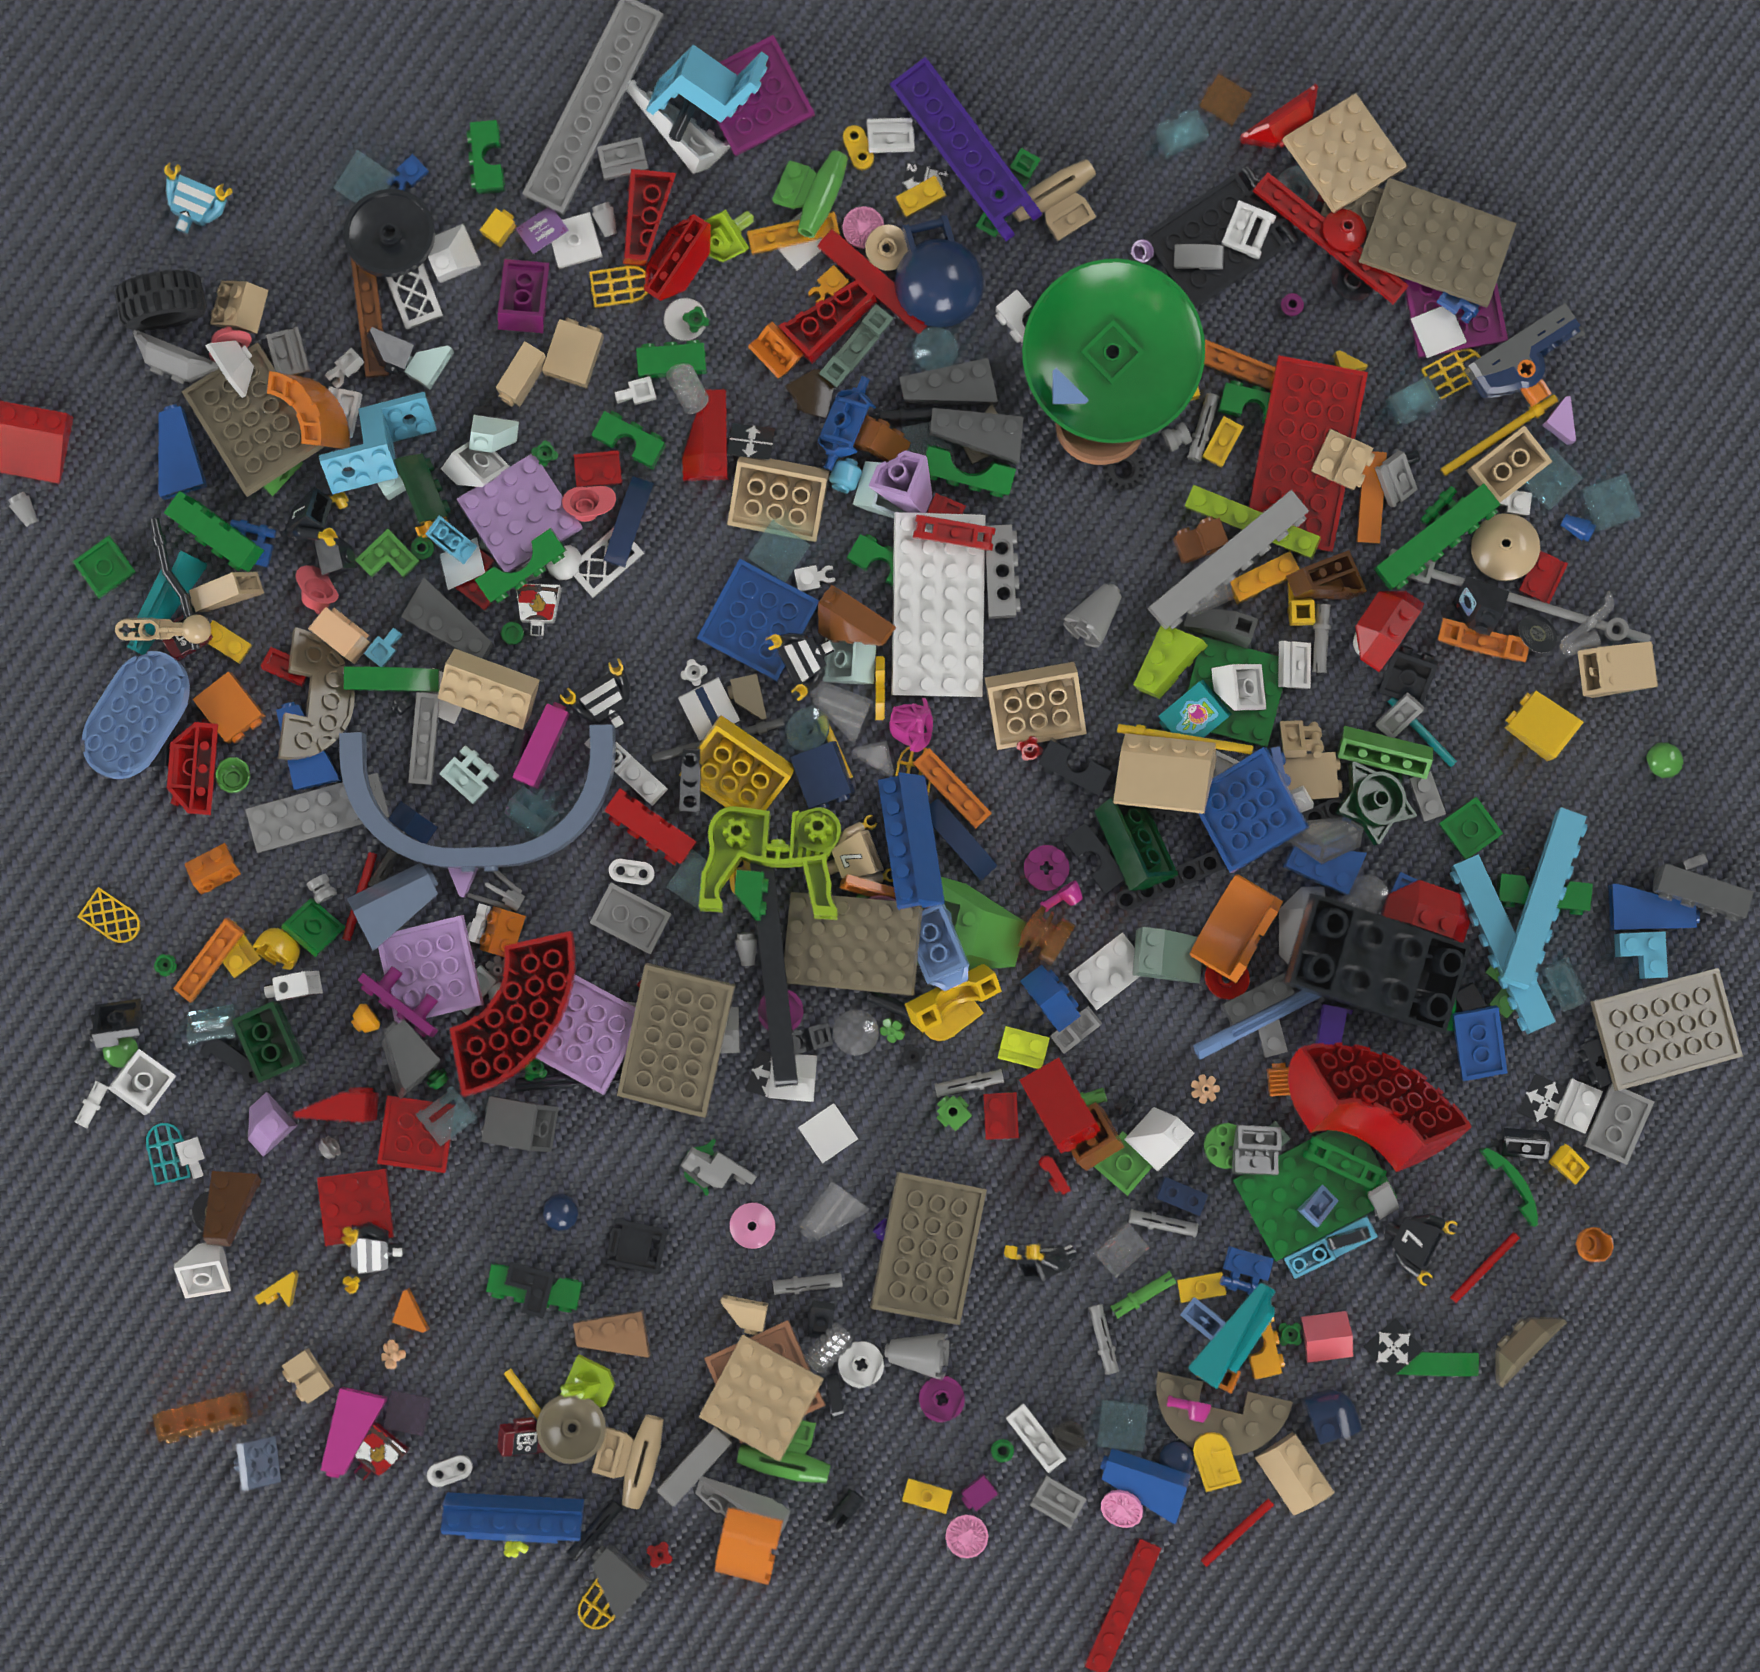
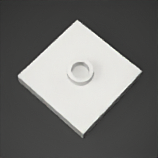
(578, 244)

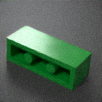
(657, 360)

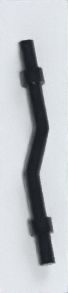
(159, 541)

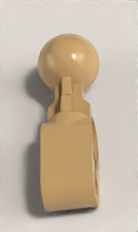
(195, 629)

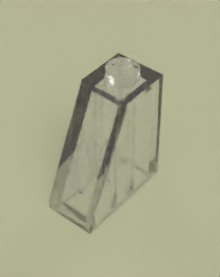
(842, 708)
(1329, 838)
(831, 1212)

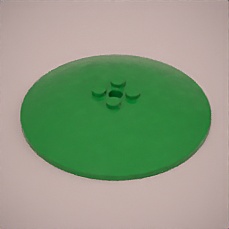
(1156, 341)

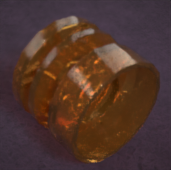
(1046, 935)

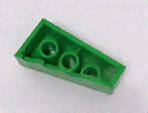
(214, 531)

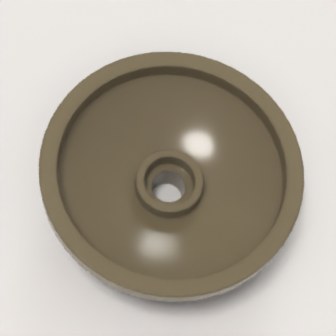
(559, 1441)

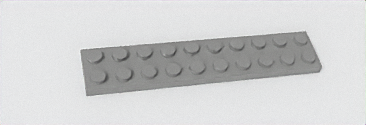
(592, 105)

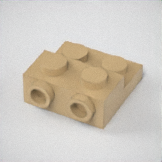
(1343, 460)

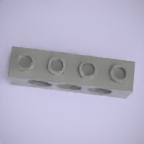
(996, 607)

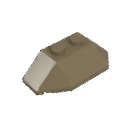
(1523, 1344)

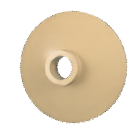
(886, 235)

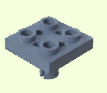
(254, 1464)

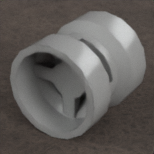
(1174, 438)
(323, 893)

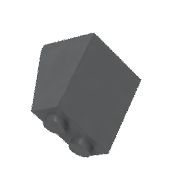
(407, 1057)
(519, 1124)
(618, 1578)

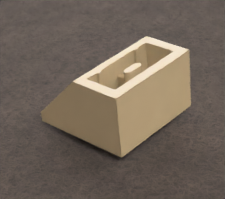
(239, 306)

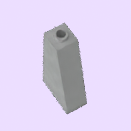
(694, 1465)

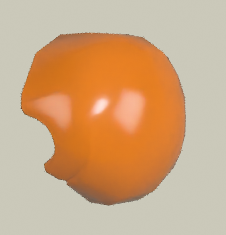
(1594, 1244)

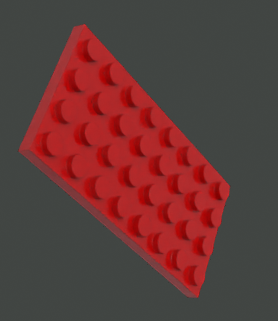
(1301, 410)

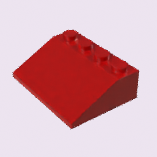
(33, 441)
(356, 1105)

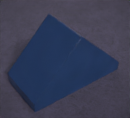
(413, 823)

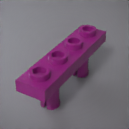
(388, 1000)

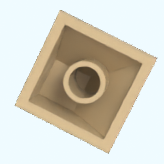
(746, 1313)

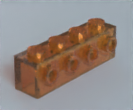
(202, 1416)

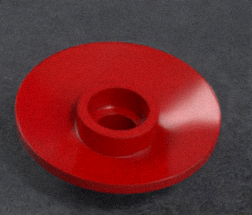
(1338, 235)
(1226, 990)

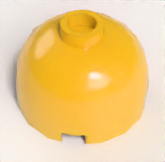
(278, 946)

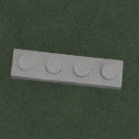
(424, 738)

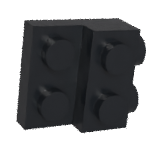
(1409, 674)
(115, 1021)

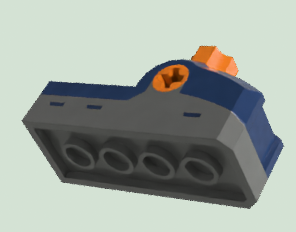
(1499, 370)

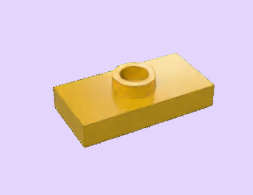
(1200, 1287)
(927, 1495)

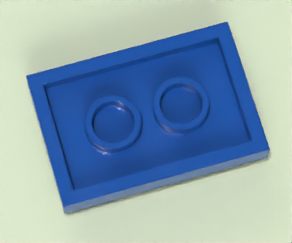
(1479, 1043)

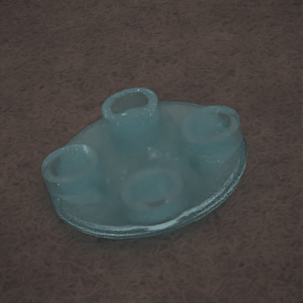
(935, 348)

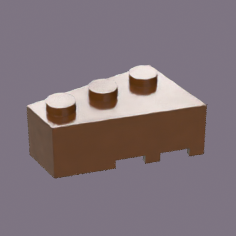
(227, 1202)

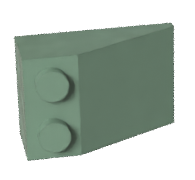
(1165, 955)

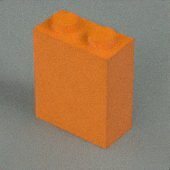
(229, 707)

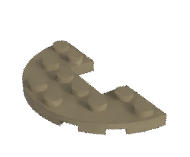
(327, 704)
(1245, 1432)

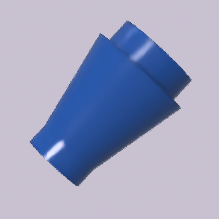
(1579, 527)

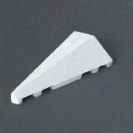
(697, 147)

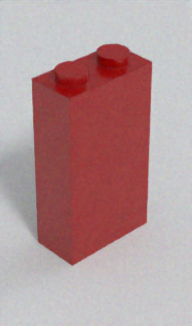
(1060, 1105)

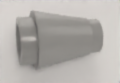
(605, 219)
(23, 508)
(746, 946)

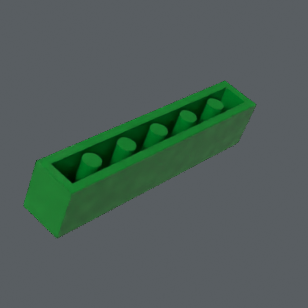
(1436, 537)

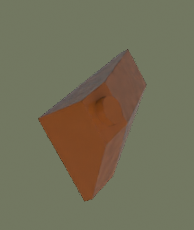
(850, 621)

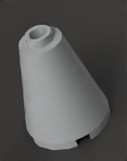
(1094, 615)
(920, 1353)

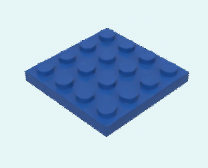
(750, 611)
(1251, 810)

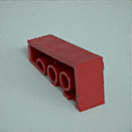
(645, 206)
(829, 319)

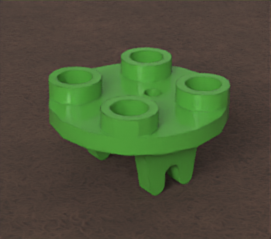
(1218, 1154)

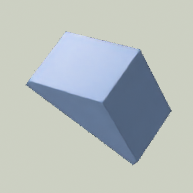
(1064, 391)
(1318, 1206)
(1203, 1318)

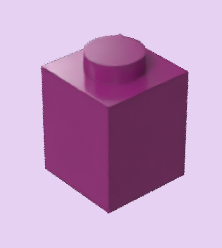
(978, 1493)

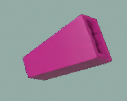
(541, 745)
(351, 1421)

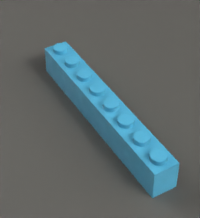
(1543, 899)
(1498, 935)

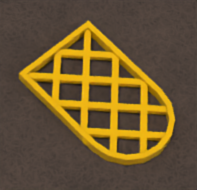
(125, 908)

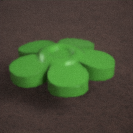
(892, 1029)

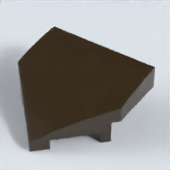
(812, 393)

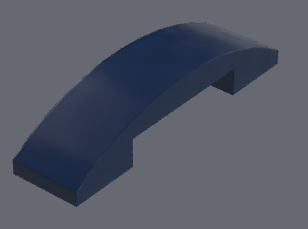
(628, 521)
(961, 840)

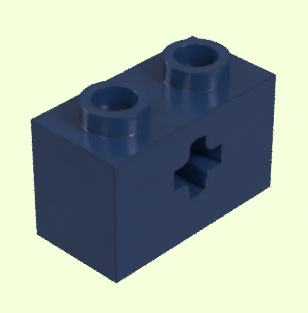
(1181, 1196)

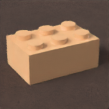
(336, 631)

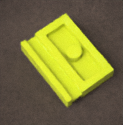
(1023, 1047)

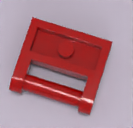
(1057, 1181)

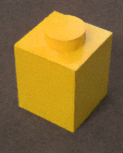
(498, 227)

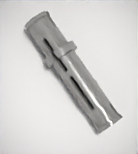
(1196, 450)
(1321, 638)
(996, 1078)
(1136, 1218)
(807, 1283)
(1104, 1341)

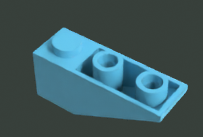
(451, 540)

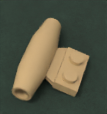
(1058, 198)
(631, 1458)

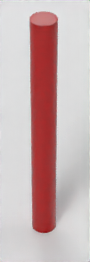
(365, 878)
(1484, 1267)
(1237, 1532)

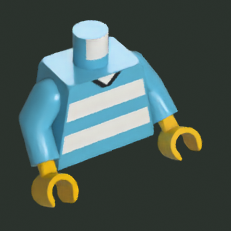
(193, 200)

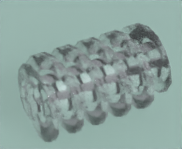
(687, 387)
(829, 1348)

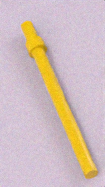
(1535, 411)
(1222, 745)

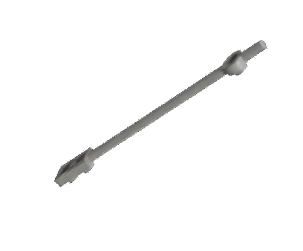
(1624, 631)

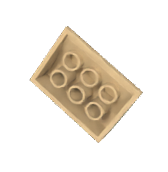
(778, 492)
(1036, 704)
(1165, 773)

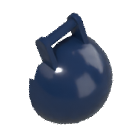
(938, 277)

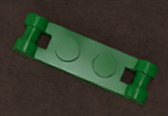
(1344, 1163)

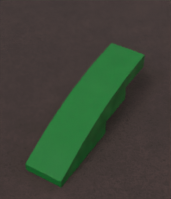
(391, 679)

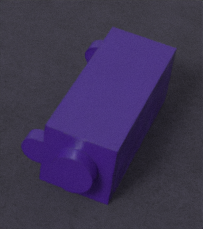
(1331, 1024)

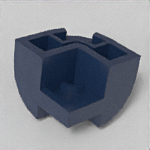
(1332, 1415)

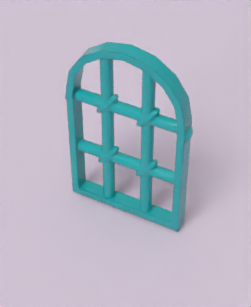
(163, 1162)

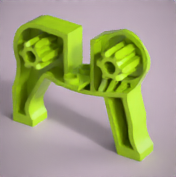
(744, 835)

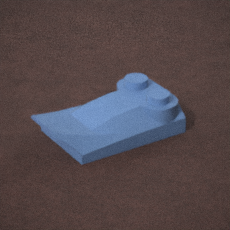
(940, 950)

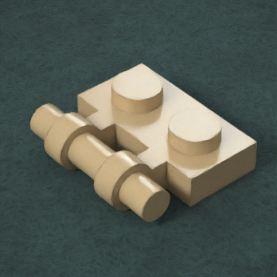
(1294, 742)

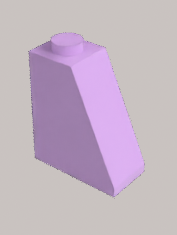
(904, 482)
(268, 1124)

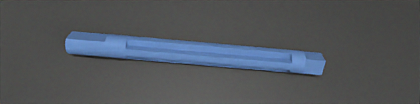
(1253, 1023)

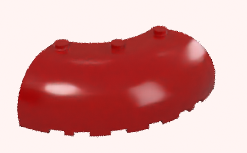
(519, 1016)
(1373, 1100)

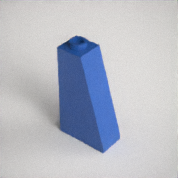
(178, 455)
(312, 770)
(1645, 910)
(1153, 1484)

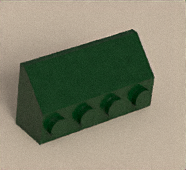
(1136, 844)

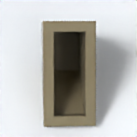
(748, 695)

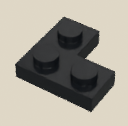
(538, 1287)

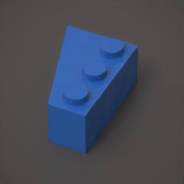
(1335, 874)

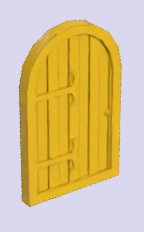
(955, 1020)
(1215, 1461)

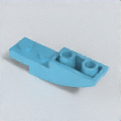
(1318, 1252)

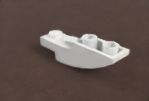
(636, 775)

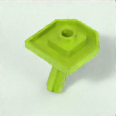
(726, 235)
(589, 1381)

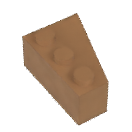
(614, 1333)

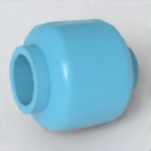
(845, 475)

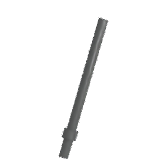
(761, 727)

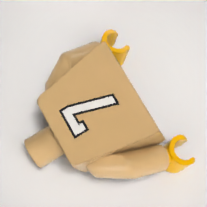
(857, 854)

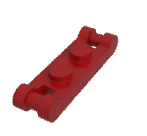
(954, 532)

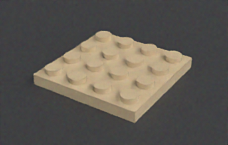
(1344, 153)
(761, 1397)

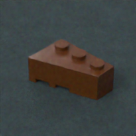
(1328, 579)

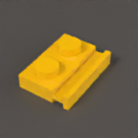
(241, 957)

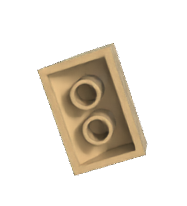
(1510, 464)
(1294, 1474)

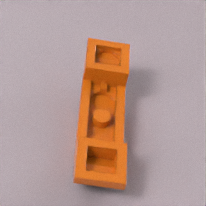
(1495, 645)

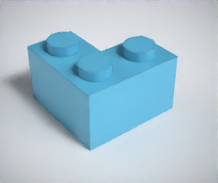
(1649, 948)

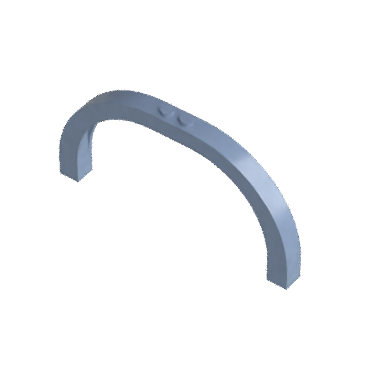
(596, 788)

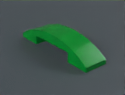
(1023, 169)
(1528, 1208)
(1443, 1364)

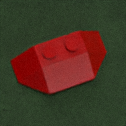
(1283, 121)
(678, 258)
(1385, 625)
(193, 767)
(1429, 909)

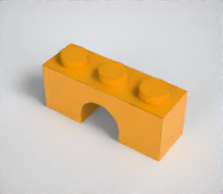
(1263, 577)
(1267, 1361)

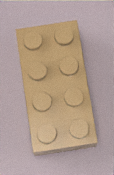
(488, 689)

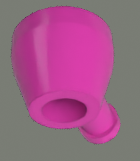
(1069, 893)
(1196, 1410)

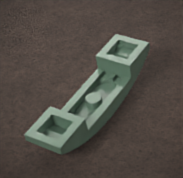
(857, 346)

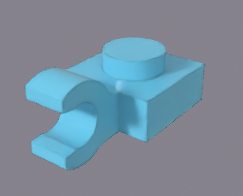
(381, 650)

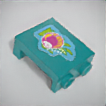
(1195, 712)

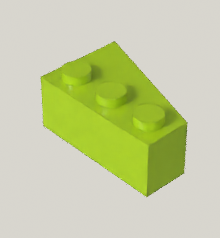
(1166, 660)

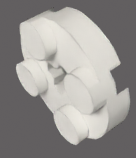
(866, 1376)

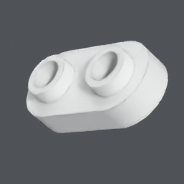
(632, 871)
(450, 1470)

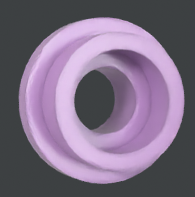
(1137, 252)

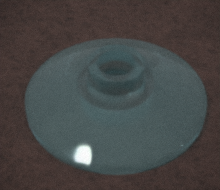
(1293, 178)
(801, 723)

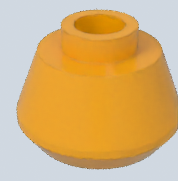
(365, 1019)

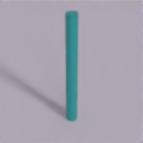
(1429, 739)

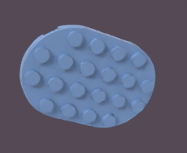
(136, 715)

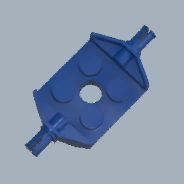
(839, 439)

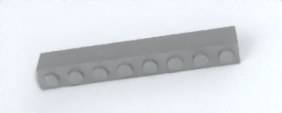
(1228, 559)

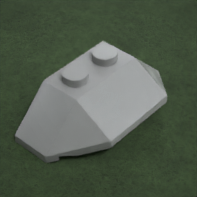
(173, 360)
(1290, 919)

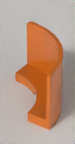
(317, 409)
(1234, 927)
(748, 1546)

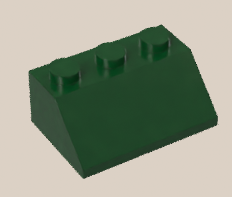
(422, 488)
(269, 1041)

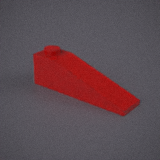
(706, 447)

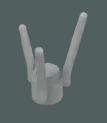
(511, 899)

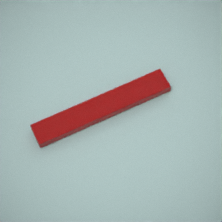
(861, 268)

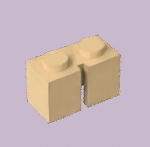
(307, 1376)

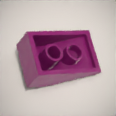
(523, 296)

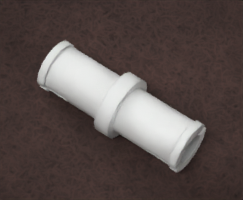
(91, 1104)

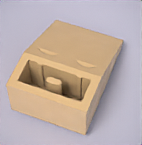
(1617, 669)

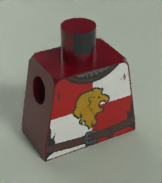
(378, 1451)

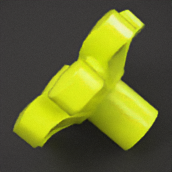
(513, 1547)

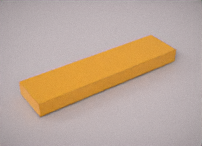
(786, 235)

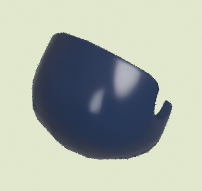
(560, 1212)
(1177, 1456)

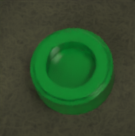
(512, 633)

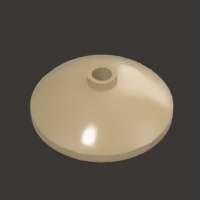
(1500, 561)

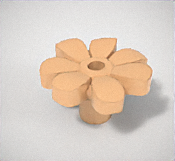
(1199, 1089)
(392, 1354)

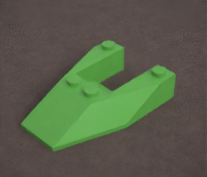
(983, 927)

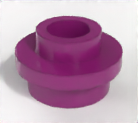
(1292, 311)

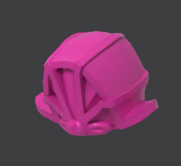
(908, 725)

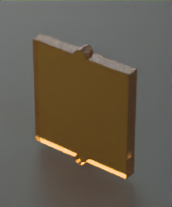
(1225, 99)

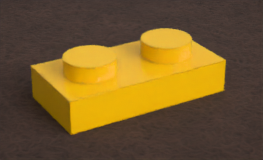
(920, 196)
(1222, 441)
(228, 642)

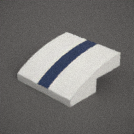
(706, 705)

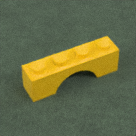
(930, 1007)

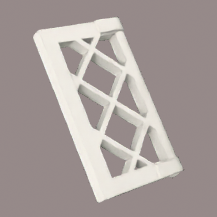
(402, 306)
(606, 579)

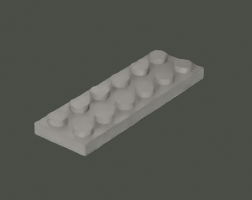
(307, 815)

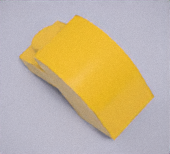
(1300, 610)

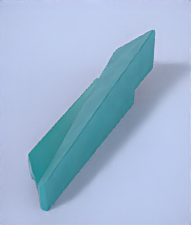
(162, 598)
(1235, 1338)

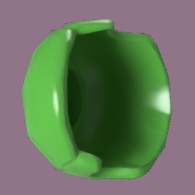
(1665, 760)
(232, 775)
(119, 1055)

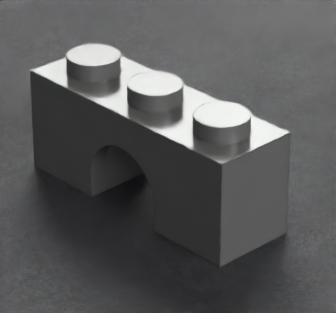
(1257, 999)

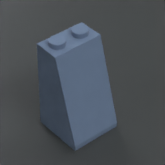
(392, 902)

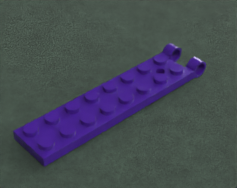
(963, 145)

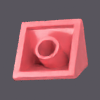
(1327, 1336)

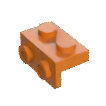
(775, 350)
(212, 869)
(501, 930)

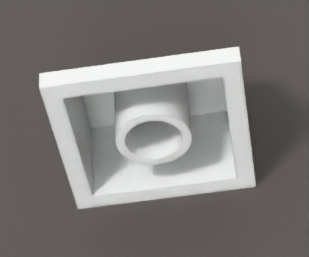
(141, 1082)

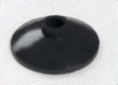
(1339, 279)

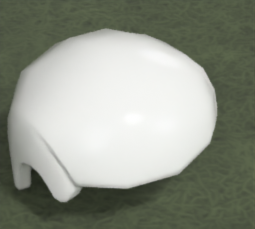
(567, 566)

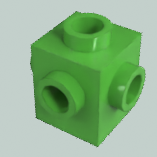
(959, 1118)

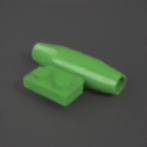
(812, 191)
(794, 1464)

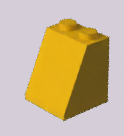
(1542, 725)

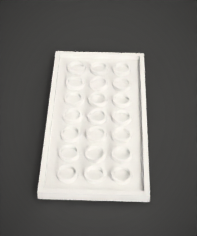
(937, 612)

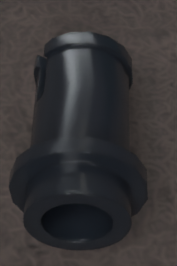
(520, 742)

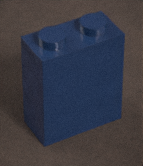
(823, 775)

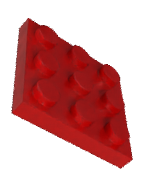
(407, 1141)
(354, 1201)

